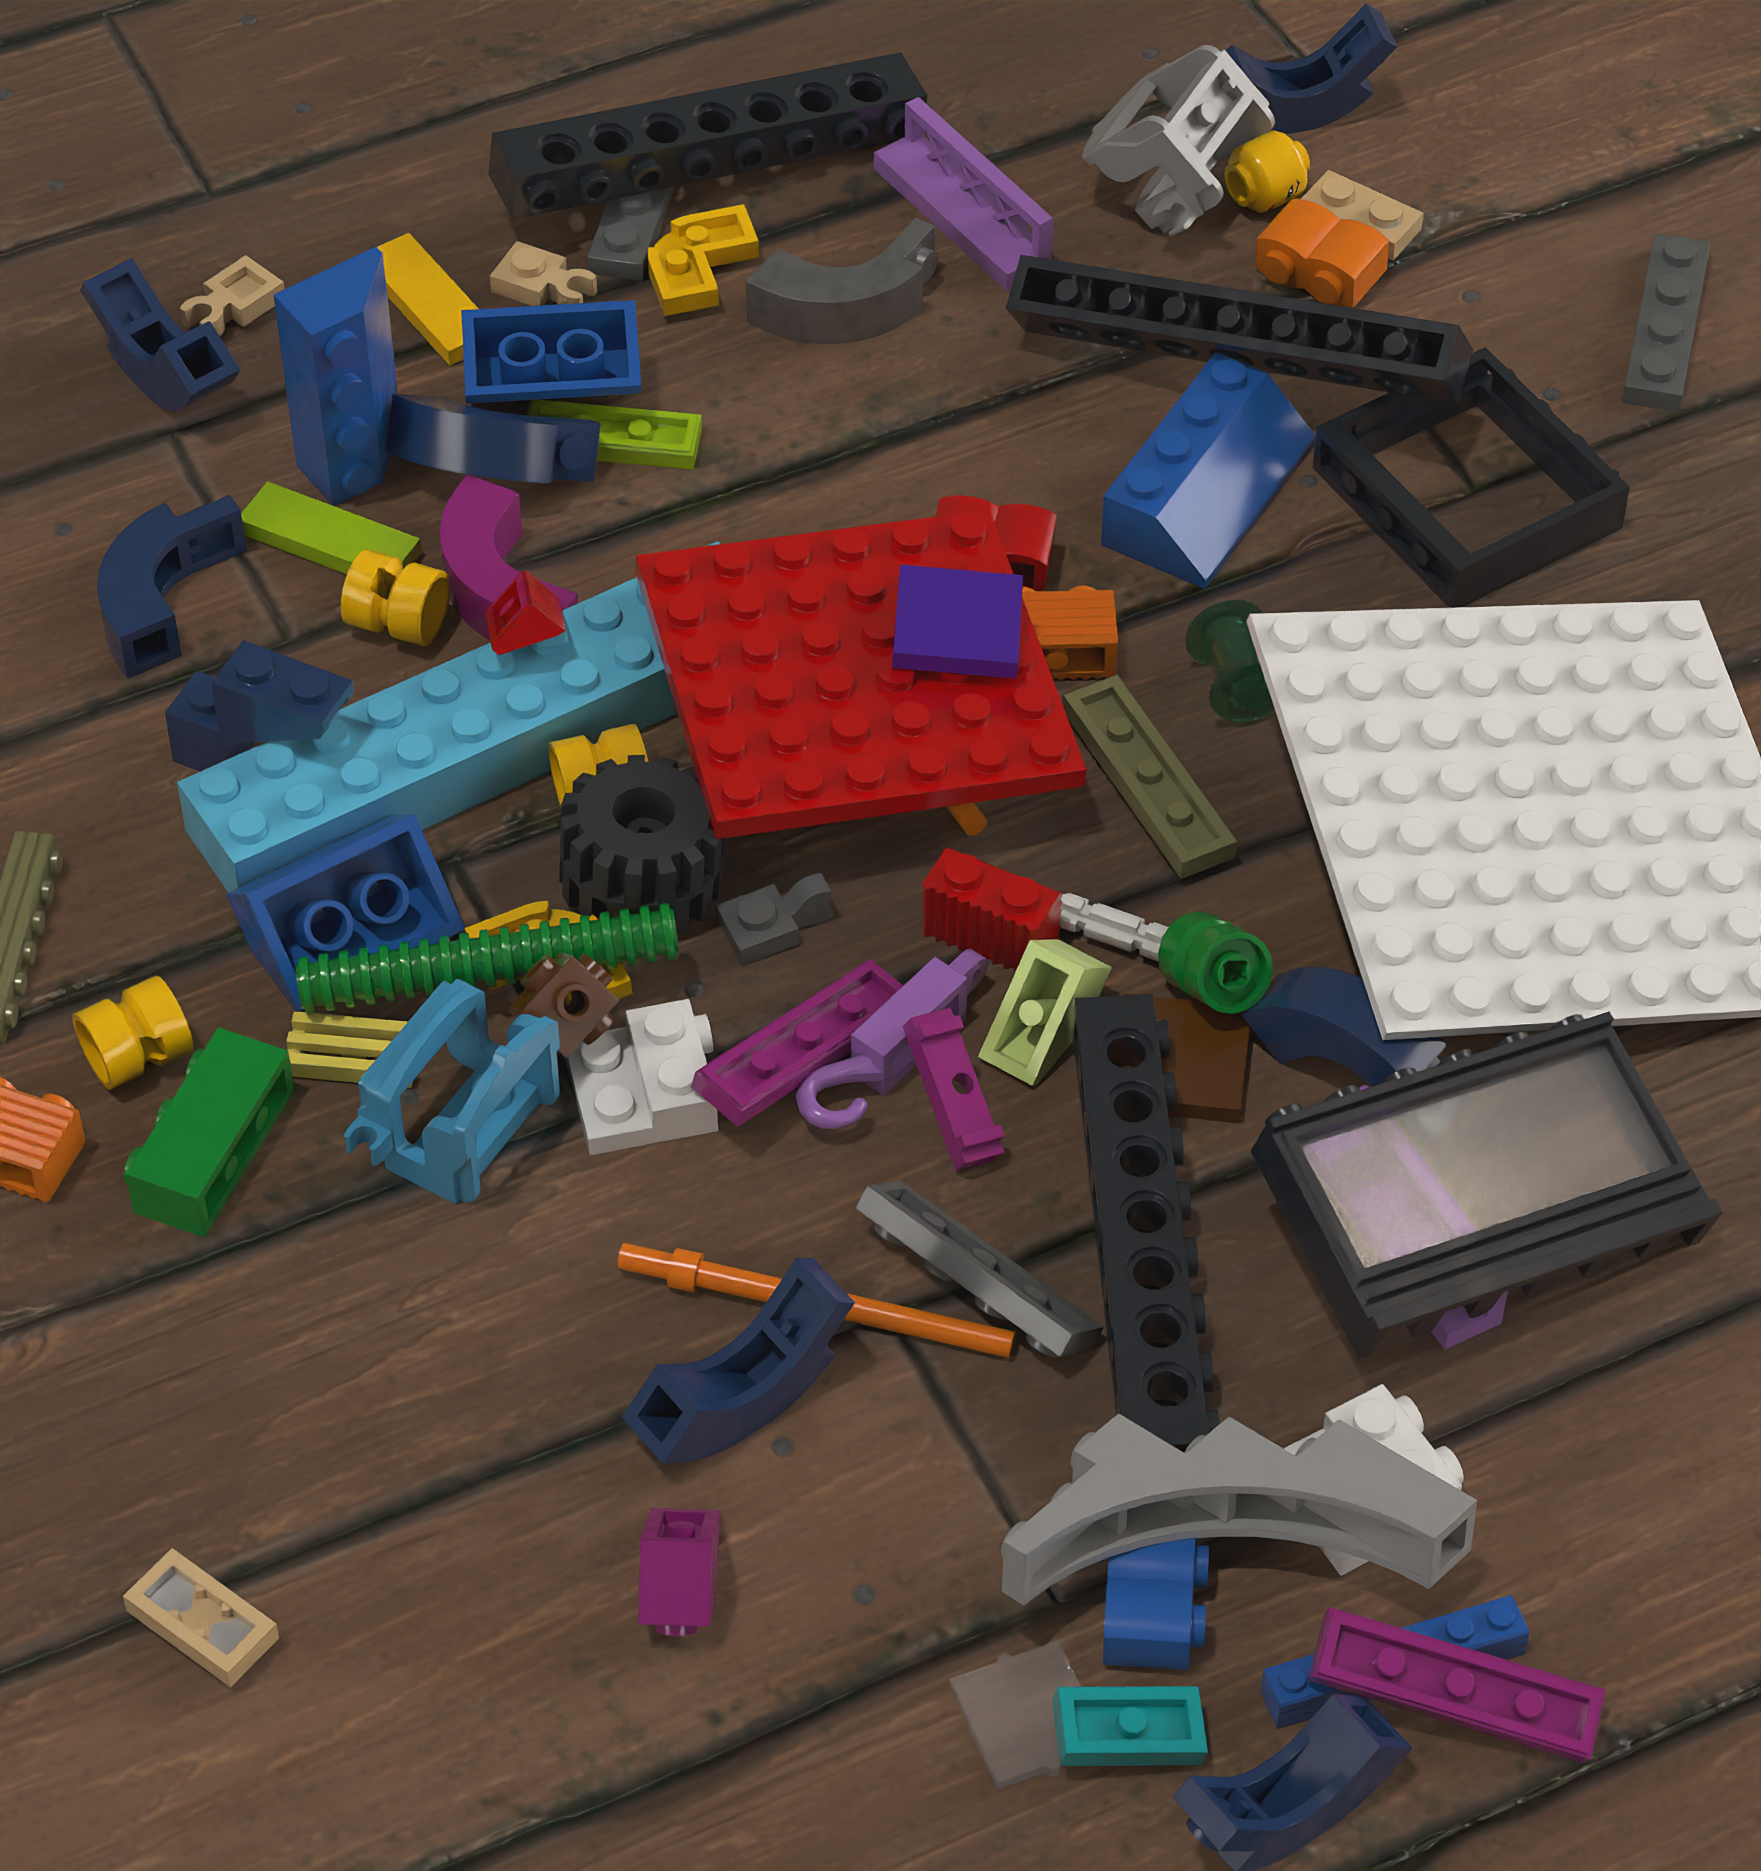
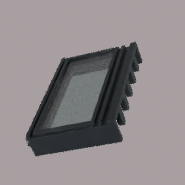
(1480, 1178)

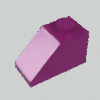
(678, 1569)

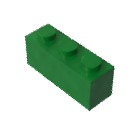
(209, 1131)

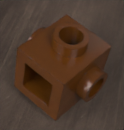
(590, 1002)

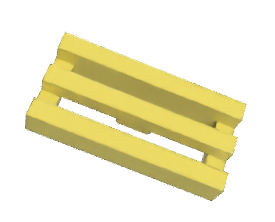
(337, 1034)

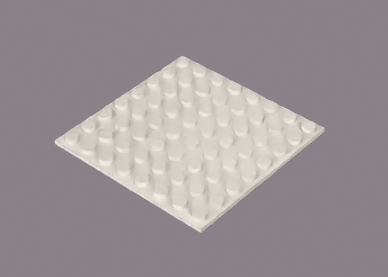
(1528, 810)

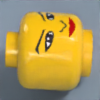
(1267, 171)

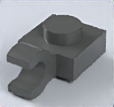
(768, 923)

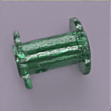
(1223, 639)

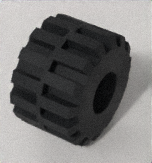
(638, 841)

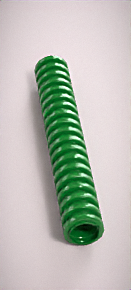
(482, 958)

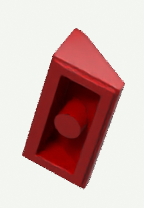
(524, 615)

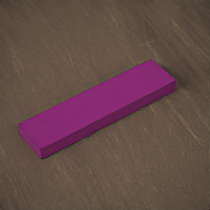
(793, 1045)
(1457, 1685)

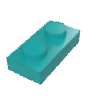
(1129, 1726)

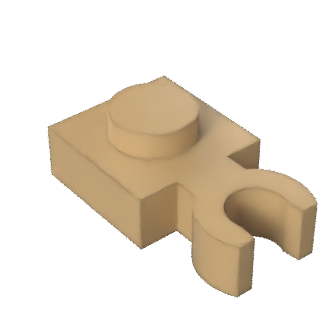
(539, 275)
(235, 293)

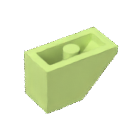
(1038, 1008)

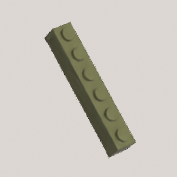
(24, 892)

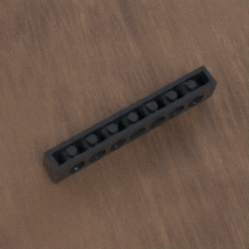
(702, 135)
(1251, 327)
(1105, 1036)

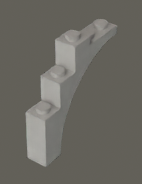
(1236, 1483)

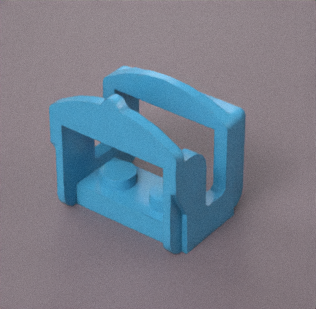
(484, 1110)

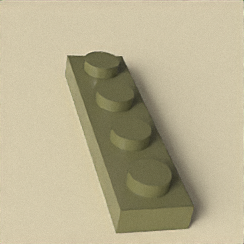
(1149, 777)

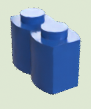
(1151, 1605)

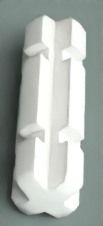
(1111, 926)

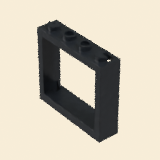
(1454, 574)

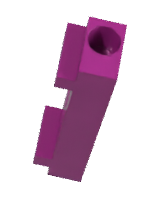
(961, 1117)

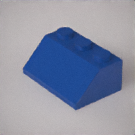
(550, 351)
(347, 897)

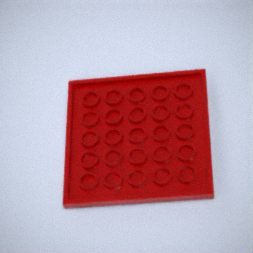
(794, 692)

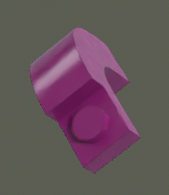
(475, 537)

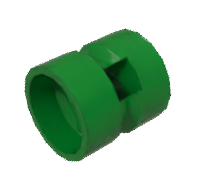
(1215, 962)

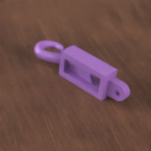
(880, 1045)

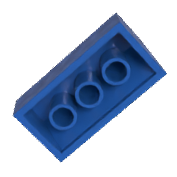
(339, 374)
(1206, 472)

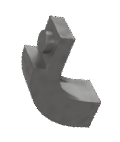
(843, 303)

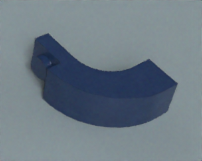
(1328, 81)
(151, 349)
(491, 443)
(146, 564)
(1332, 1018)
(724, 1398)
(1299, 1789)

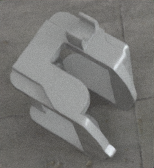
(1209, 117)

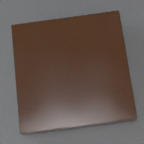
(1206, 1058)

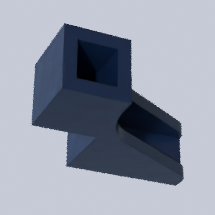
(251, 701)

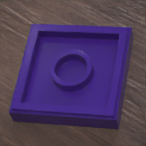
(958, 621)

